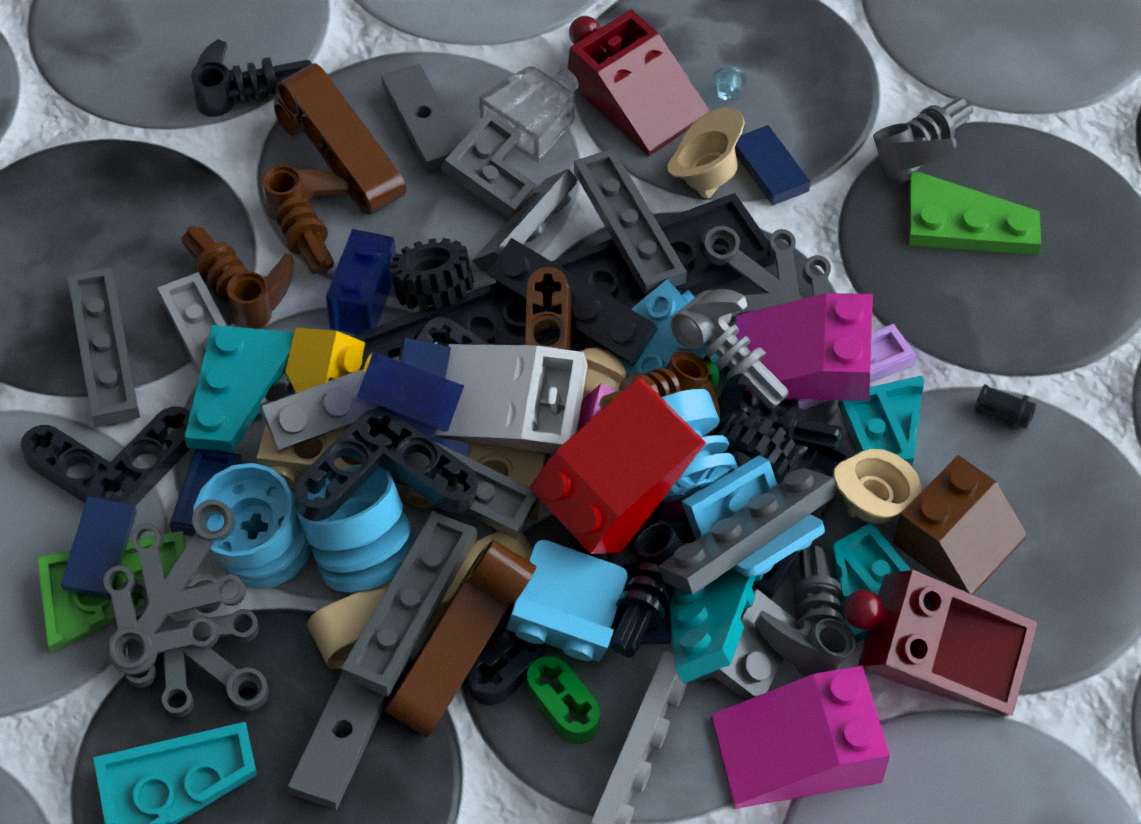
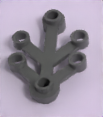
(775, 290)
(168, 594)
(206, 658)

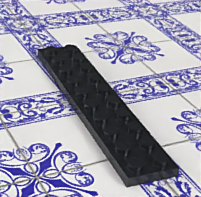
(501, 315)

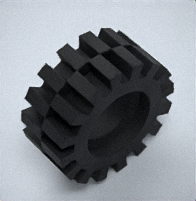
(431, 274)
(753, 438)

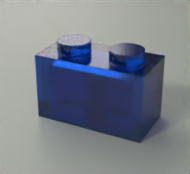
(361, 282)
(408, 392)

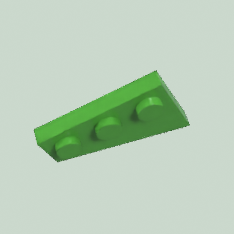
(967, 219)
(76, 615)

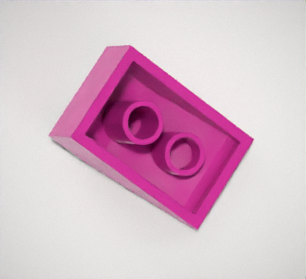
(815, 345)
(802, 739)

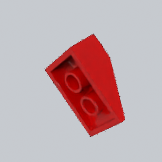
(617, 468)

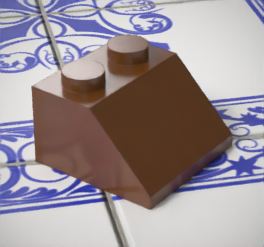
(960, 527)

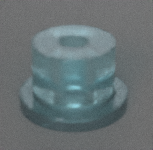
(729, 82)

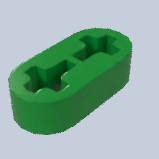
(554, 705)

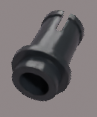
(1005, 407)

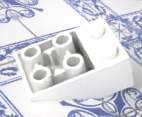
(516, 395)

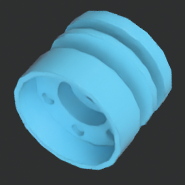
(711, 463)
(267, 534)
(363, 538)

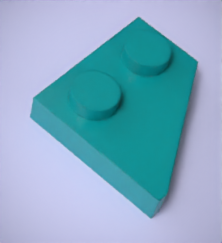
(887, 419)
(861, 564)

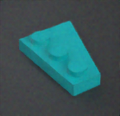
(232, 383)
(709, 623)
(173, 776)

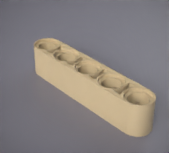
(342, 622)

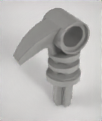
(707, 322)

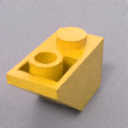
(321, 357)

